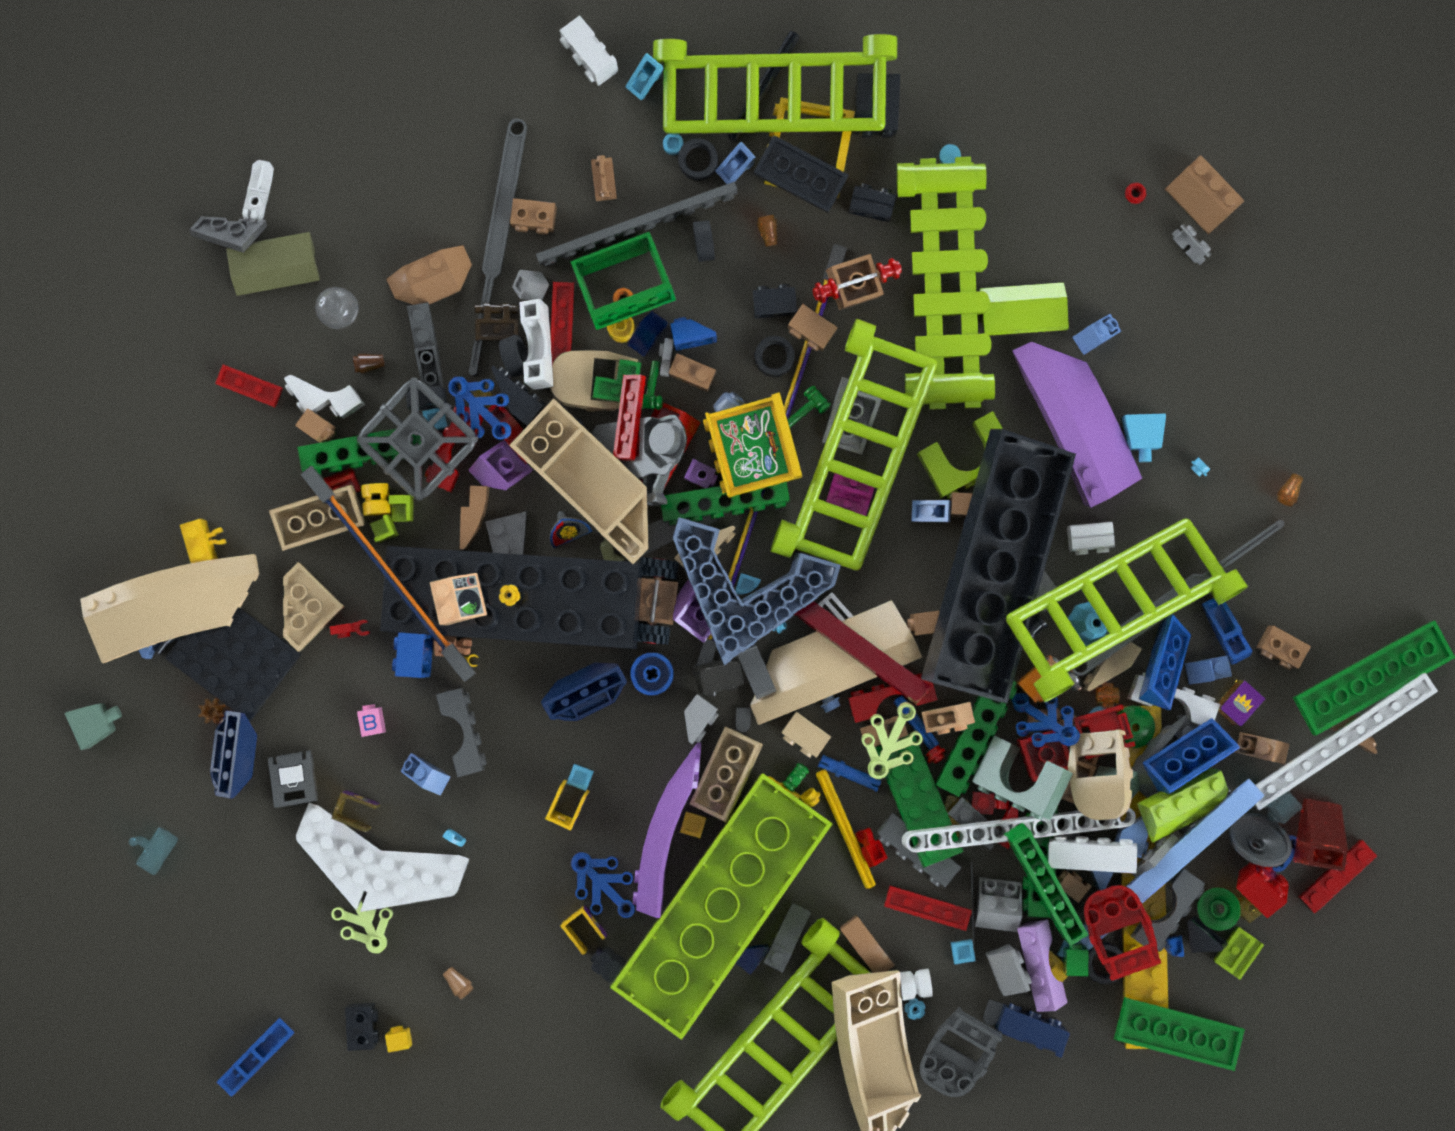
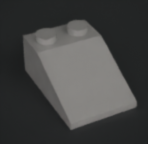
(863, 412)

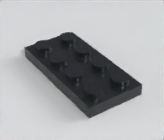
(801, 174)

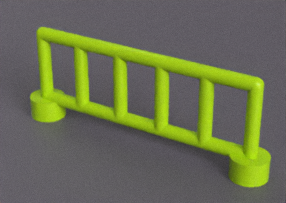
(673, 55)
(860, 343)
(1055, 678)
(683, 1100)

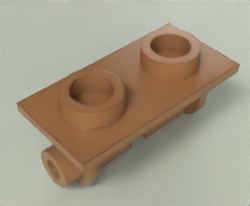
(603, 178)

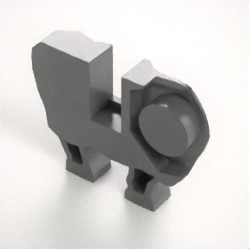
(659, 452)

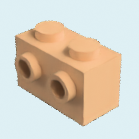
(948, 717)

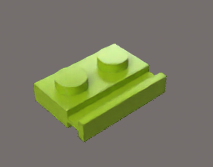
(1239, 953)

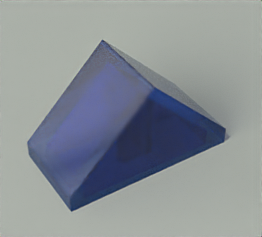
(647, 333)
(752, 957)

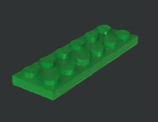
(919, 801)
(1179, 1033)

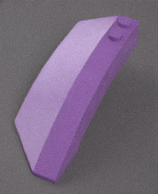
(1079, 421)
(660, 833)

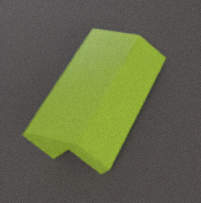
(1026, 309)

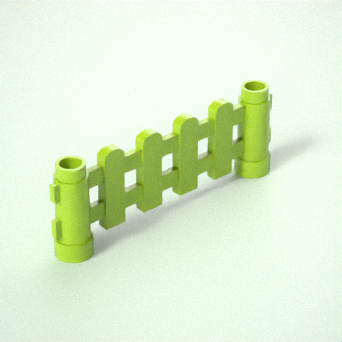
(928, 180)

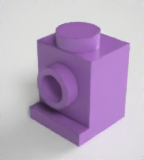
(692, 474)

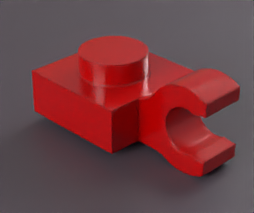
(344, 630)
(985, 803)
(872, 849)

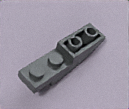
(425, 345)

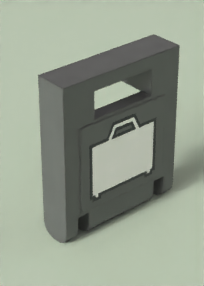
(291, 775)

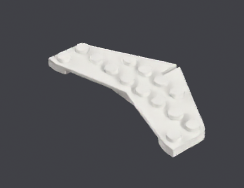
(386, 876)

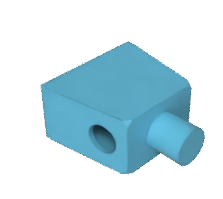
(1144, 433)

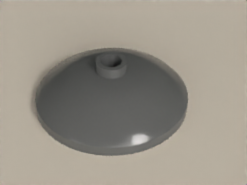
(1260, 840)

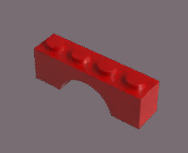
(445, 452)
(865, 705)

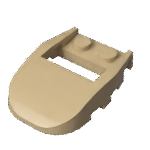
(574, 379)
(1101, 795)

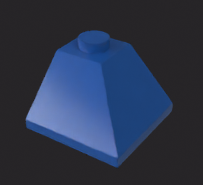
(691, 334)

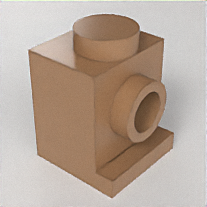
(1072, 885)

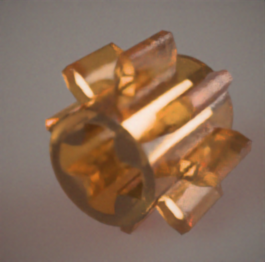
(1107, 695)
(205, 708)

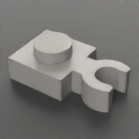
(666, 352)

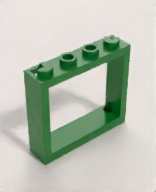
(630, 305)

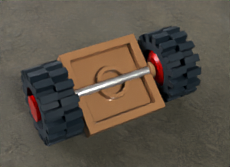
(657, 600)

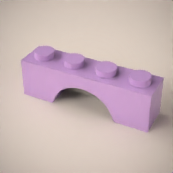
(1035, 944)

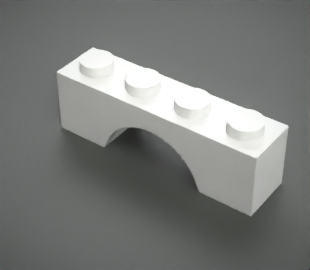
(538, 366)
(1197, 708)

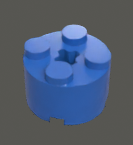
(640, 676)

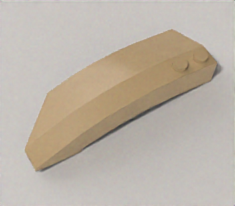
(587, 478)
(167, 604)
(818, 668)
(874, 1049)

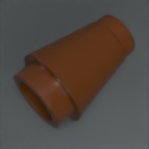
(367, 362)

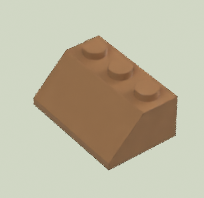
(1204, 194)

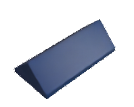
(1165, 663)
(1189, 756)

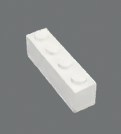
(1092, 855)

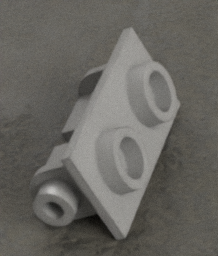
(1198, 249)

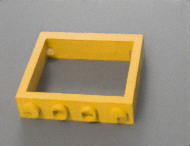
(821, 111)

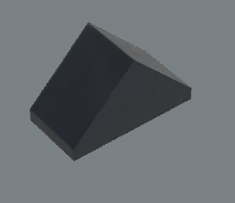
(1203, 938)

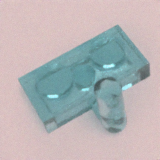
(155, 850)

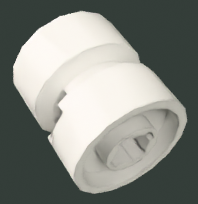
(915, 984)

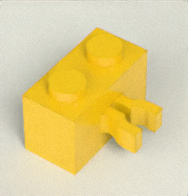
(199, 540)

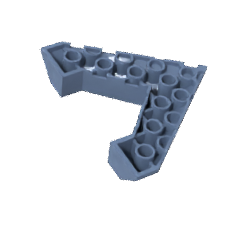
(738, 621)

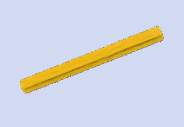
(845, 829)

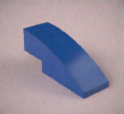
(1227, 631)

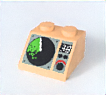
(458, 599)

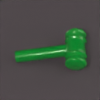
(650, 400)
(816, 400)
(795, 777)

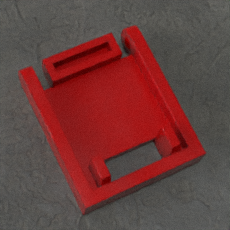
(1105, 721)

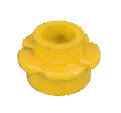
(515, 595)
(810, 797)

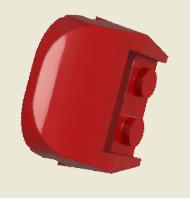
(1113, 910)

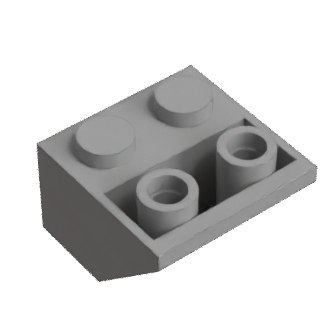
(697, 716)
(998, 904)
(1008, 971)

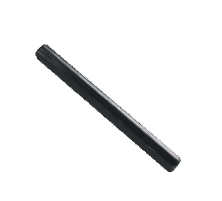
(769, 77)

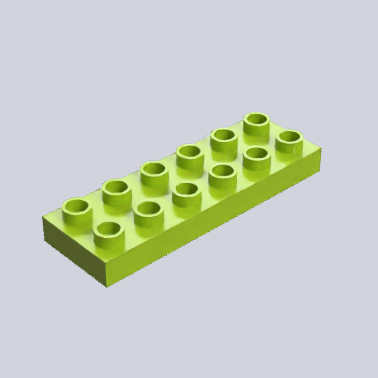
(721, 906)

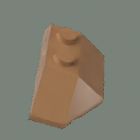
(431, 276)

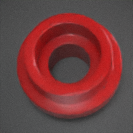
(1137, 187)
(936, 755)

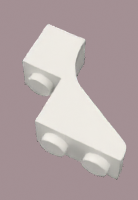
(343, 401)

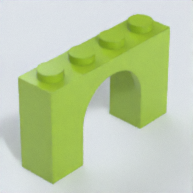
(942, 473)

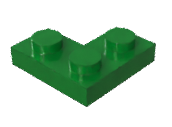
(610, 389)

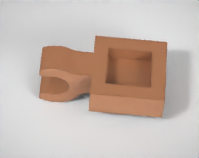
(462, 645)

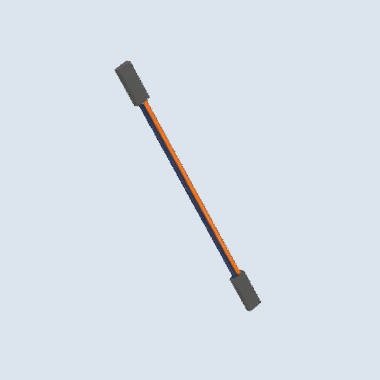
(450, 652)

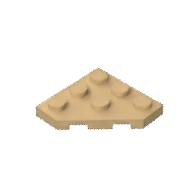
(306, 606)

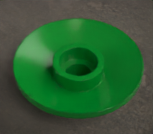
(1145, 722)
(1209, 912)

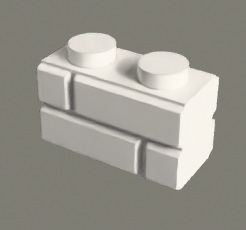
(1090, 537)

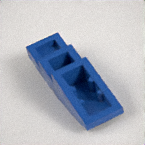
(255, 1057)

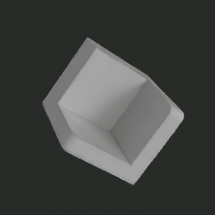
(530, 285)

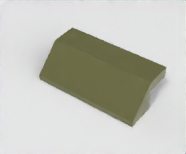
(273, 264)

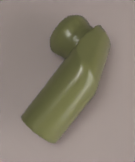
(608, 551)

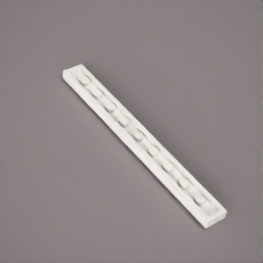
(1345, 739)

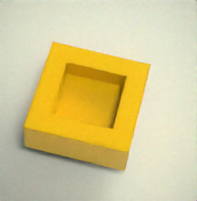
(693, 824)

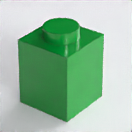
(1075, 960)

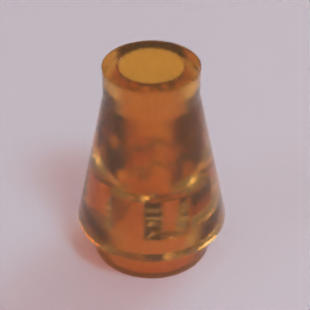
(768, 228)
(1290, 491)

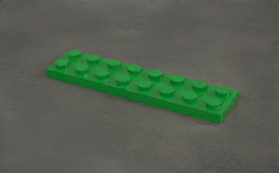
(1373, 678)

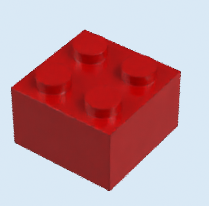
(1036, 757)
(1263, 888)

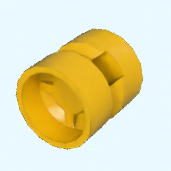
(622, 331)
(375, 507)

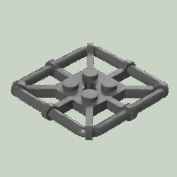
(430, 439)

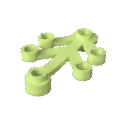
(890, 743)
(365, 919)

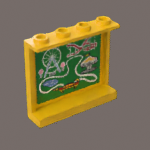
(753, 446)

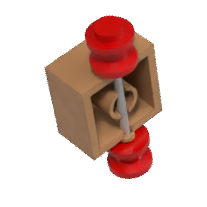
(856, 281)

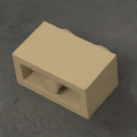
(806, 735)

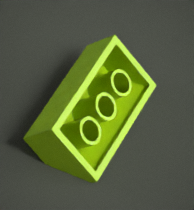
(1170, 812)

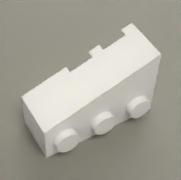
(588, 51)

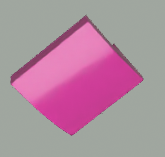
(850, 494)

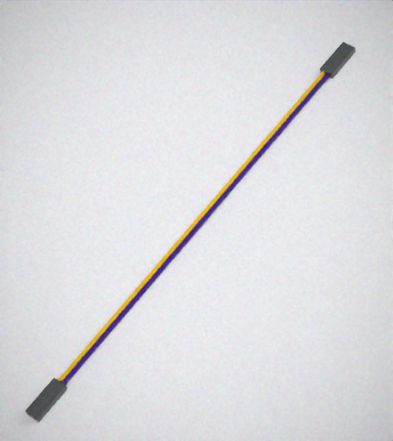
(709, 646)

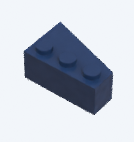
(1033, 1028)

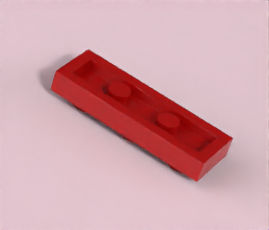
(249, 386)

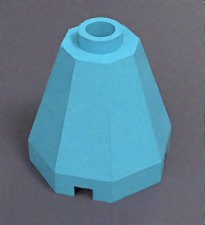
(1082, 621)

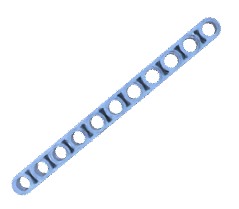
(1193, 843)

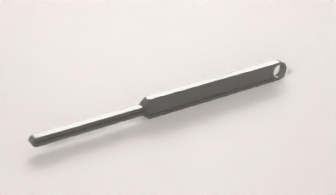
(500, 221)
(1191, 581)

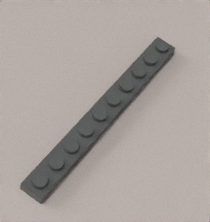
(646, 222)

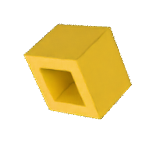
(398, 1039)

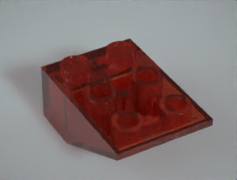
(1321, 836)

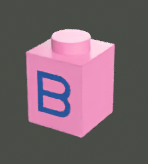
(371, 720)

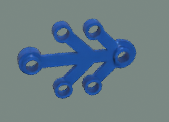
(477, 406)
(1046, 722)
(600, 882)

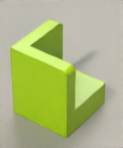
(401, 508)
(384, 529)

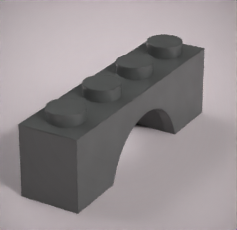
(455, 705)
(892, 833)
(1184, 890)

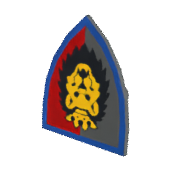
(567, 529)

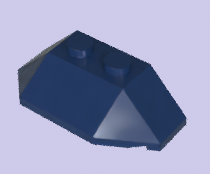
(584, 692)
(232, 754)

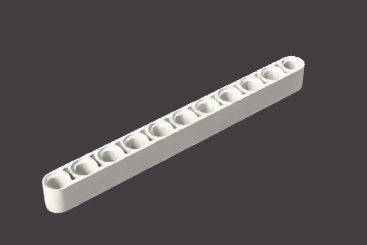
(987, 830)

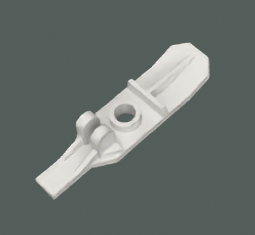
(258, 188)

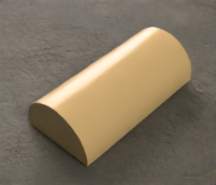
(314, 520)
(726, 774)

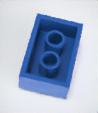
(413, 655)

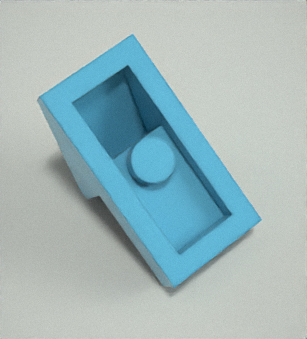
(644, 76)

